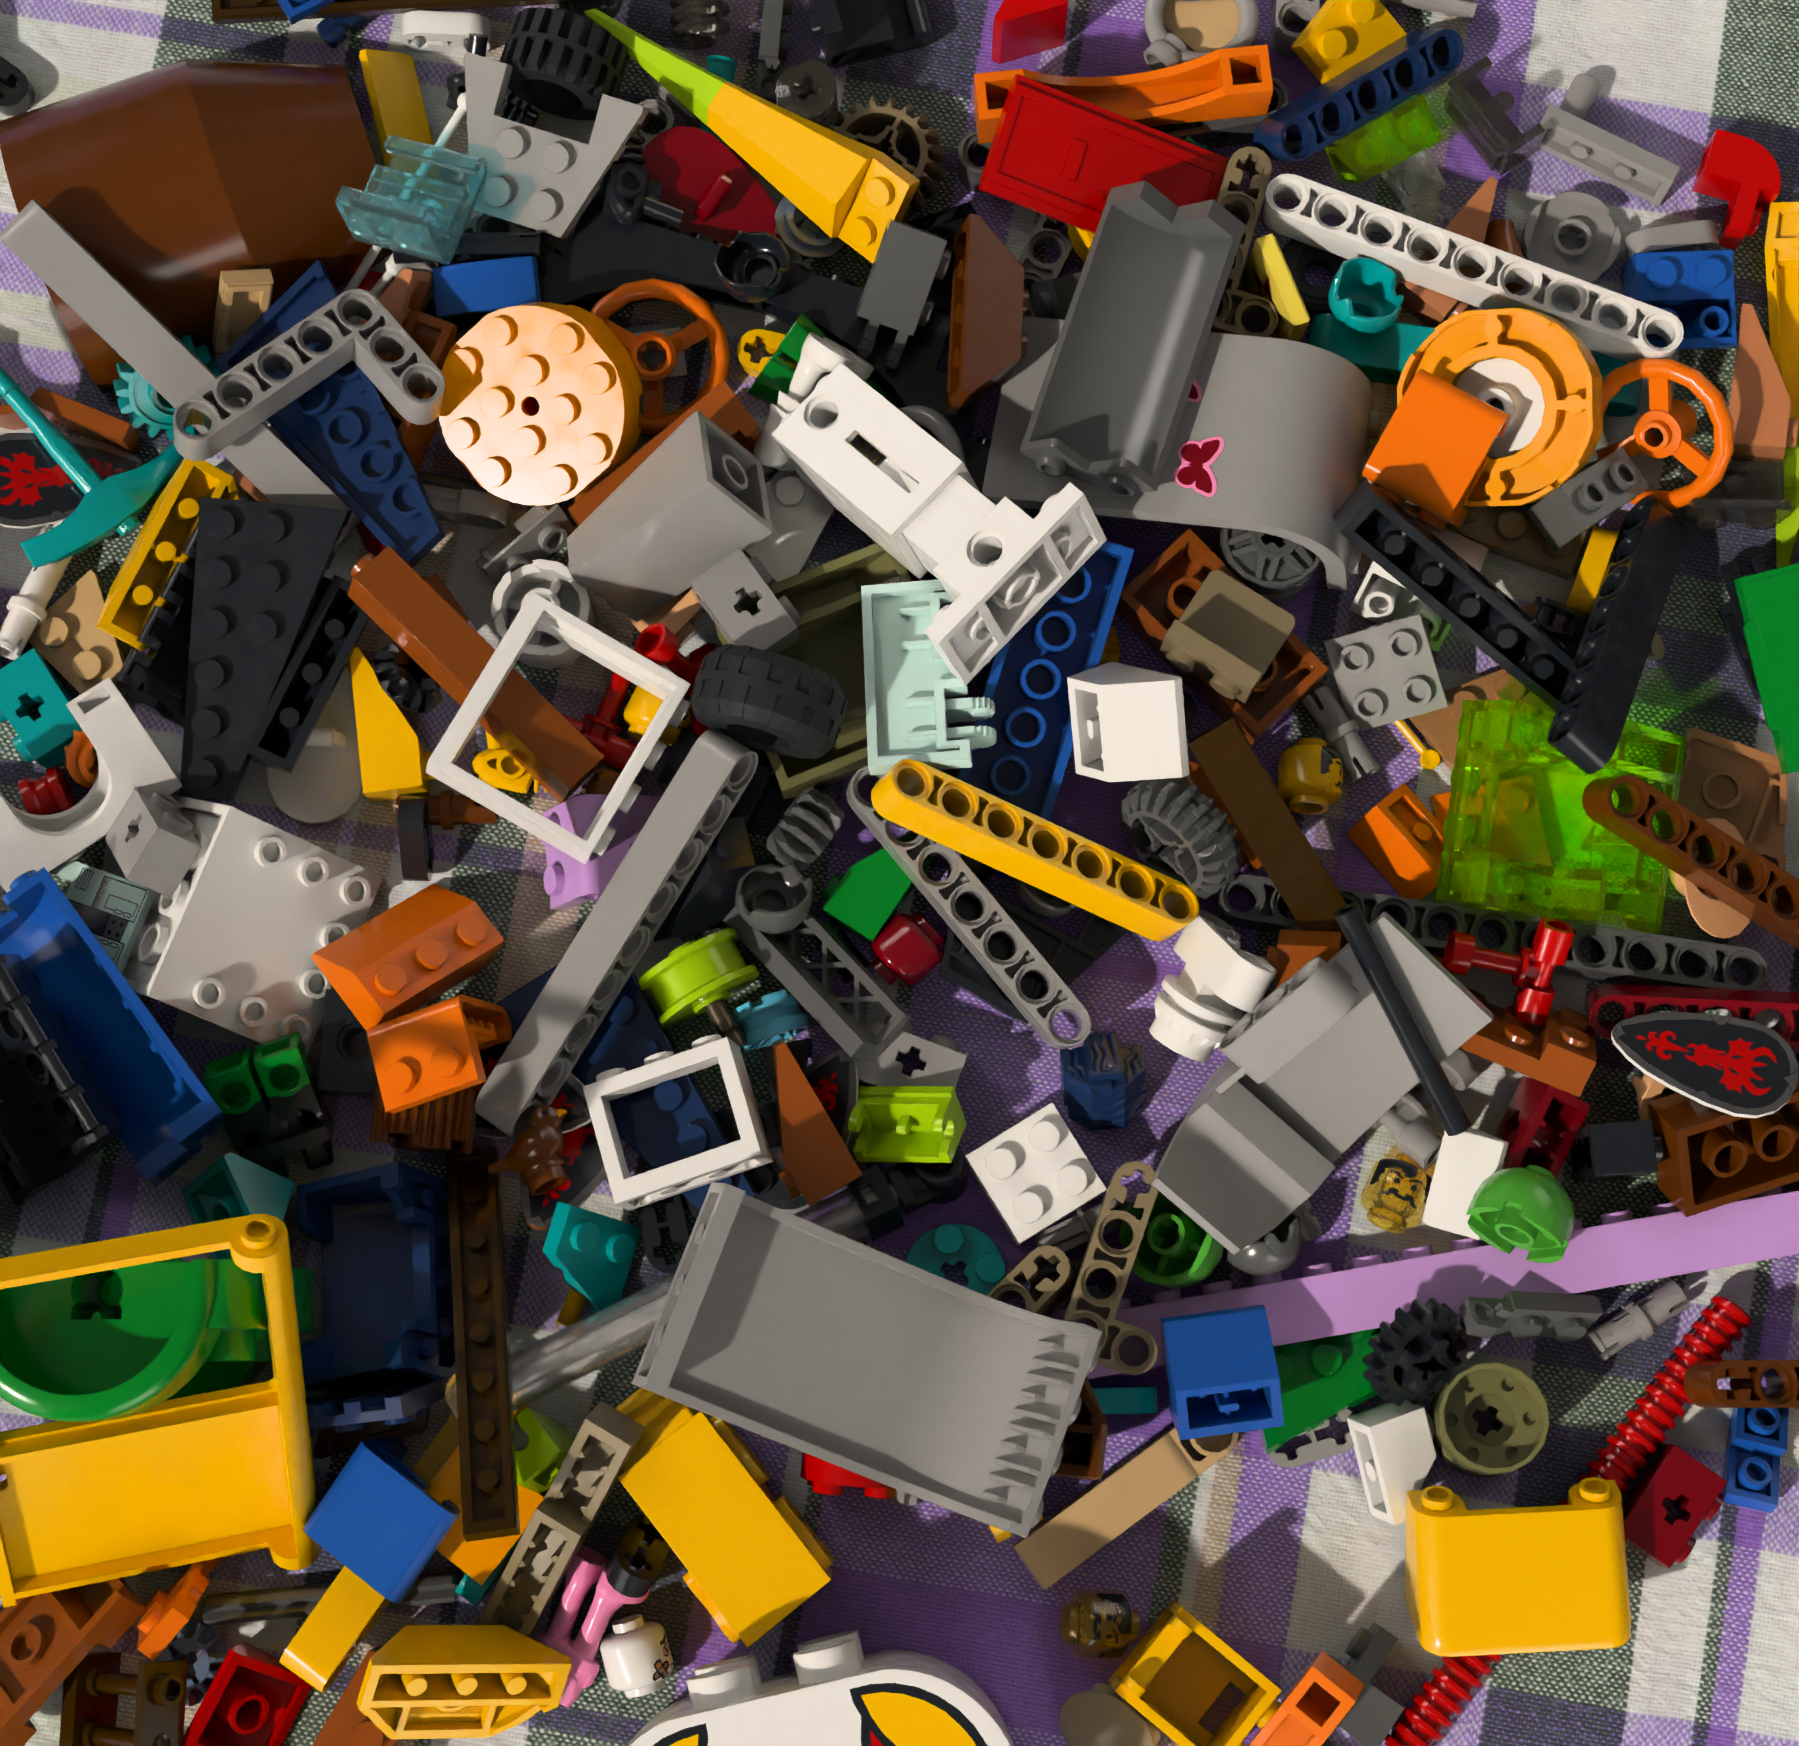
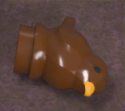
(538, 1152)

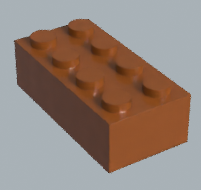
(1162, 595)

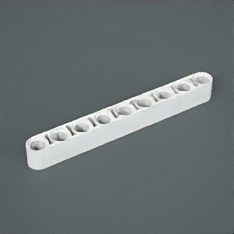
(1454, 251)

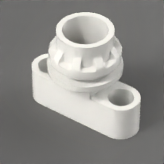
(1210, 990)

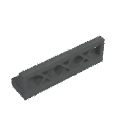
(817, 994)

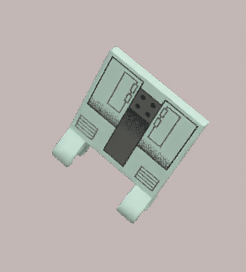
(108, 905)

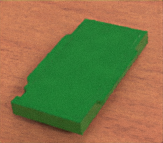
(1772, 637)

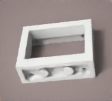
(698, 1169)

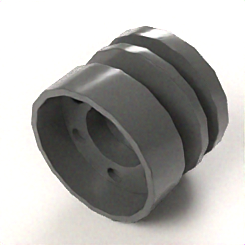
(1266, 569)

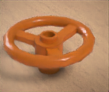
(706, 326)
(1672, 424)

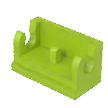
(907, 1124)
(545, 1452)

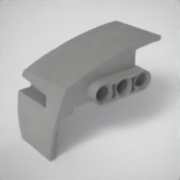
(1304, 1085)

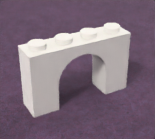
(125, 762)

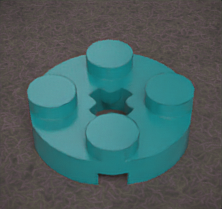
(960, 1243)

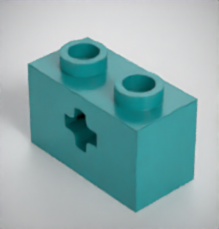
(23, 686)

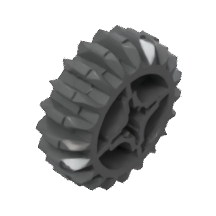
(1181, 834)

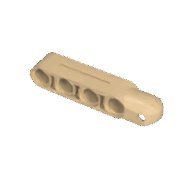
(1117, 1502)

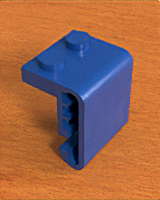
(381, 1518)

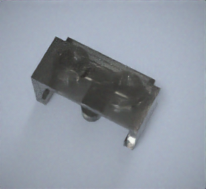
(1486, 122)

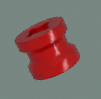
(48, 793)

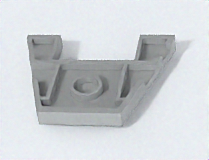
(532, 172)

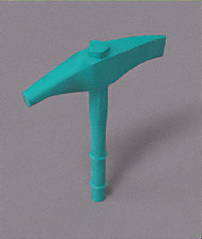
(107, 504)

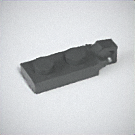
(772, 47)
(1531, 1315)

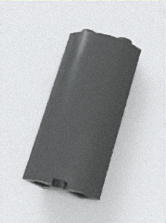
(1132, 340)

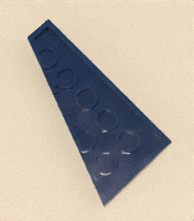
(346, 430)
(657, 1122)
(356, 1408)

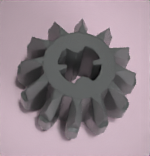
(804, 829)

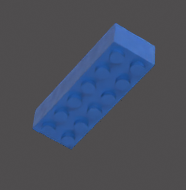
(1032, 689)

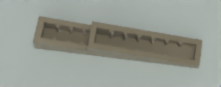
(562, 1520)

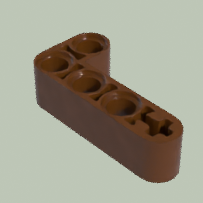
(1745, 1383)

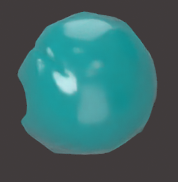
(1364, 296)

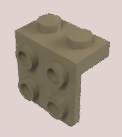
(1227, 635)

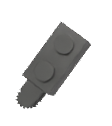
(900, 286)

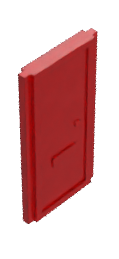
(1069, 153)

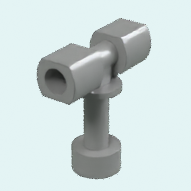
(1409, 1118)

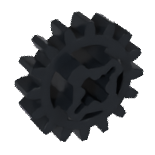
(1415, 1351)

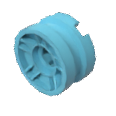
(770, 1019)

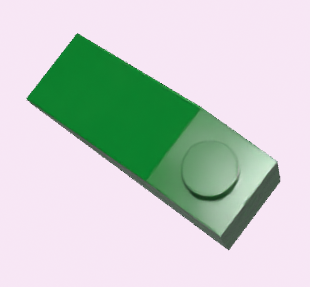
(869, 893)

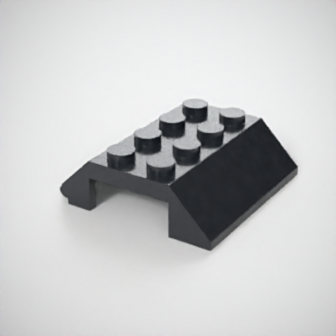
(328, 640)
(48, 1092)

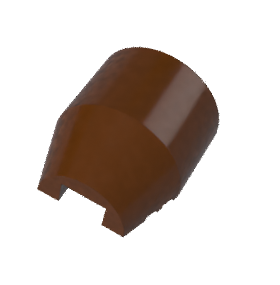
(194, 179)

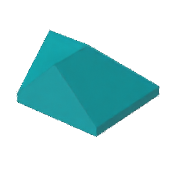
(236, 1189)

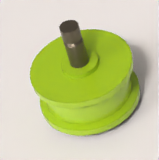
(699, 980)

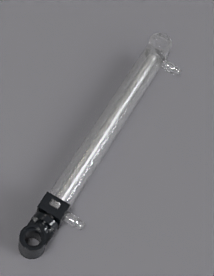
(862, 1209)

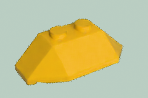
(160, 547)
(460, 1681)

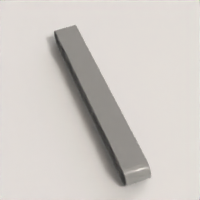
(157, 354)
(617, 931)

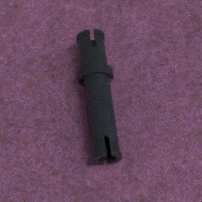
(487, 246)

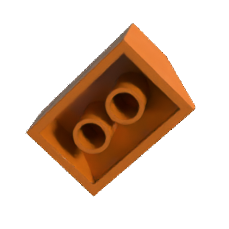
(409, 954)

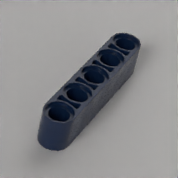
(1378, 93)

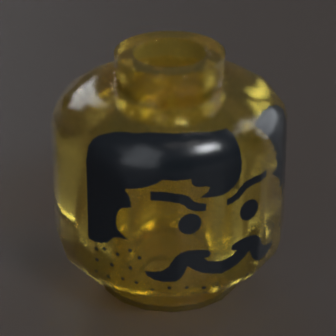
(1395, 1194)
(1099, 1624)

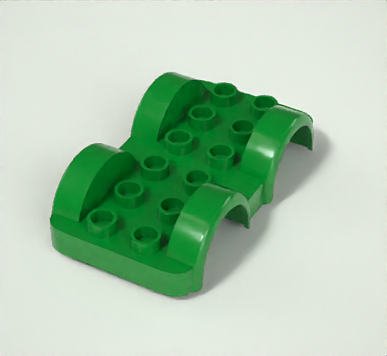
(136, 1337)

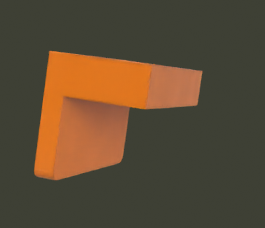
(1402, 842)

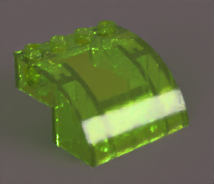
(1521, 826)

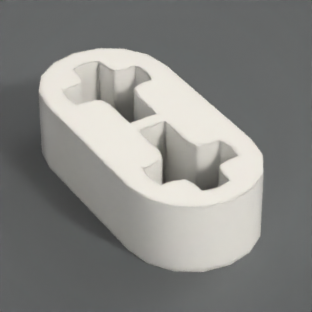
(442, 30)

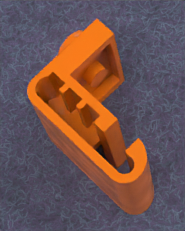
(1435, 449)
(435, 1050)

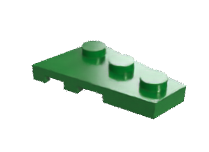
(1319, 1382)

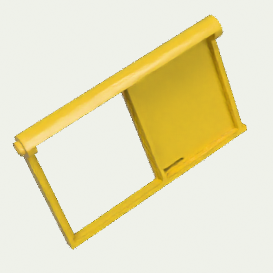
(176, 1480)

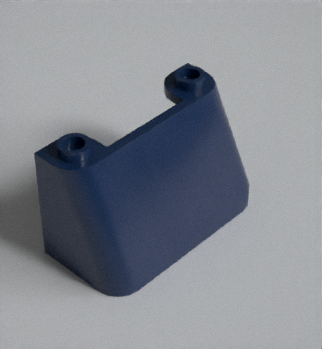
(380, 1278)

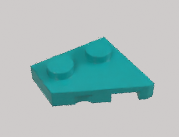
(591, 1252)

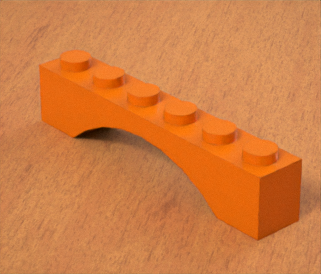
(1203, 89)
(1312, 1706)

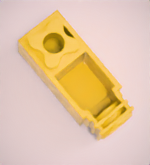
(709, 1500)

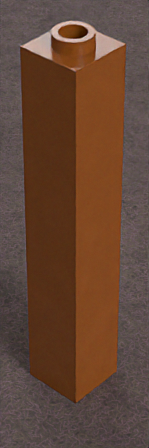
(455, 659)

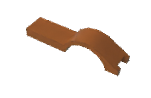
(76, 418)

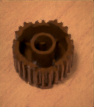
(428, 1125)

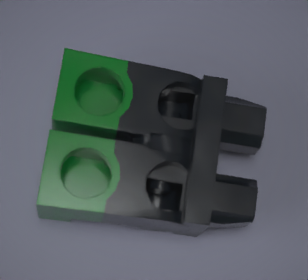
(272, 1104)

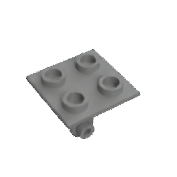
(1386, 672)

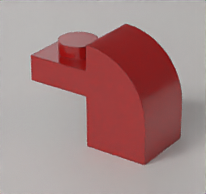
(1743, 175)

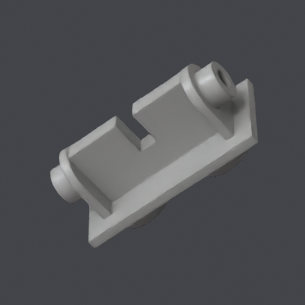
(541, 532)

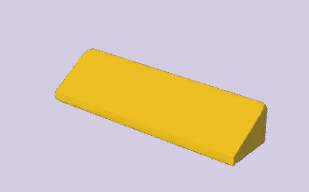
(394, 97)

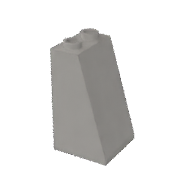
(672, 520)

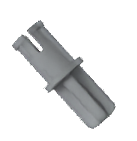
(1078, 1229)

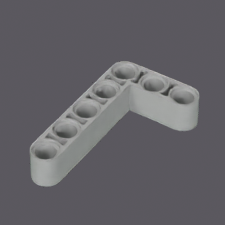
(309, 368)

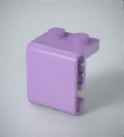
(573, 882)

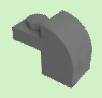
(1373, 1711)

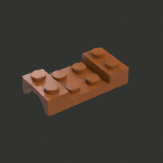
(1553, 1053)
(46, 1641)

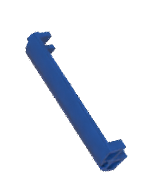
(110, 1026)

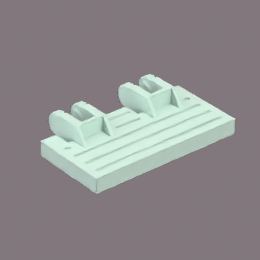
(911, 682)

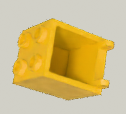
(1179, 1675)

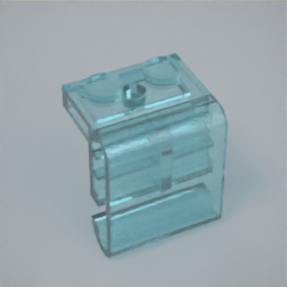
(416, 201)

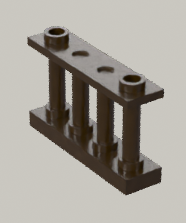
(92, 1702)

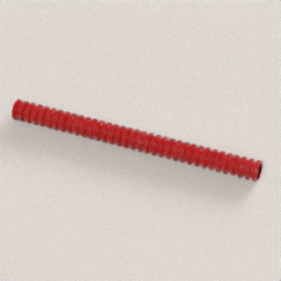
(1616, 1462)

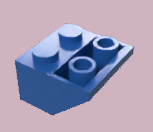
(1693, 288)
(1221, 1372)

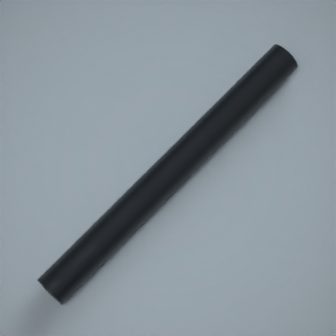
(1402, 1019)

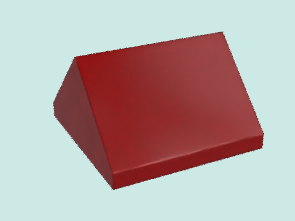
(1027, 28)
(248, 1702)

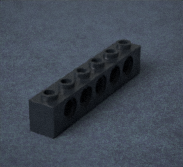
(1456, 591)

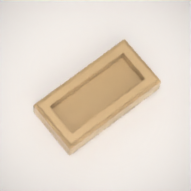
(240, 303)

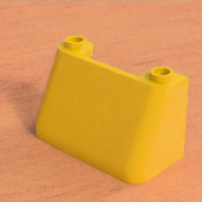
(1517, 1573)

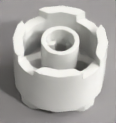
(555, 584)

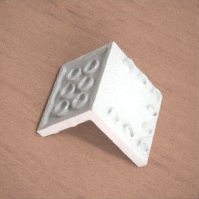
(246, 924)

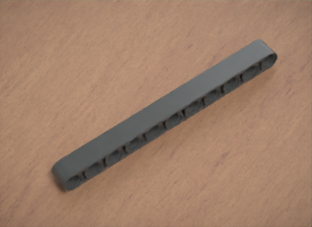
(1514, 930)

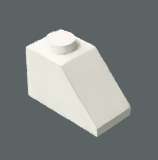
(1392, 1455)

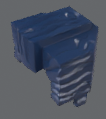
(1103, 1082)

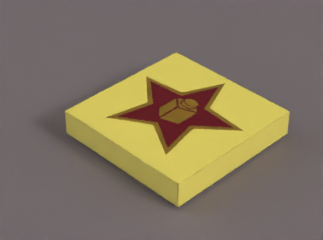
(1269, 277)

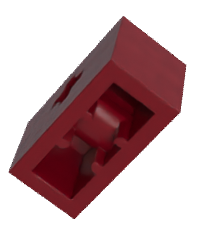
(1540, 1125)
(1696, 1494)

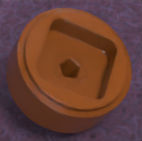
(601, 782)

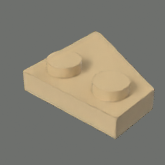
(74, 642)

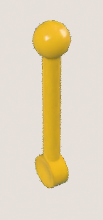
(1428, 758)

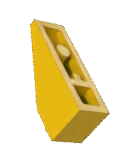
(389, 749)

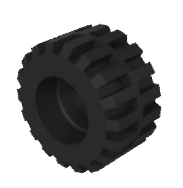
(563, 62)

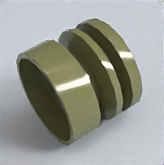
(1516, 1412)

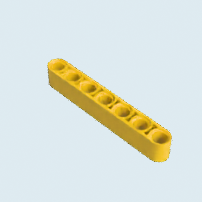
(1064, 861)
(350, 1604)

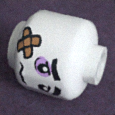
(636, 1656)

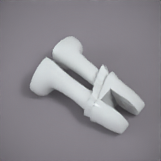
(817, 360)

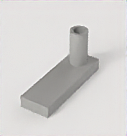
(1600, 151)

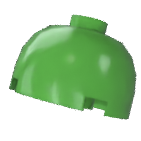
(1523, 1211)
(1173, 1247)

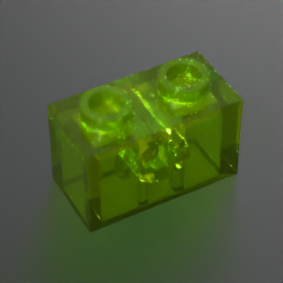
(1384, 141)

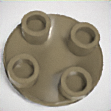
(1104, 1720)

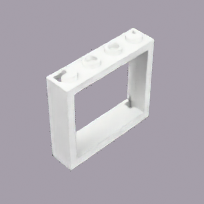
(602, 649)

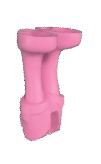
(583, 1572)

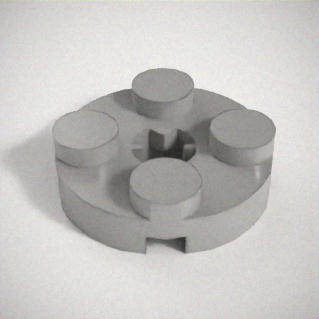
(1574, 213)

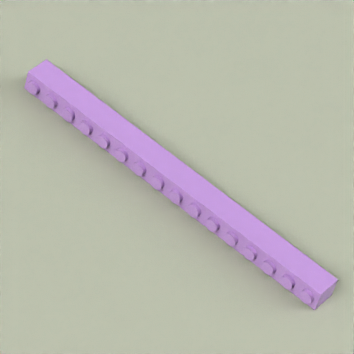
(1595, 1258)

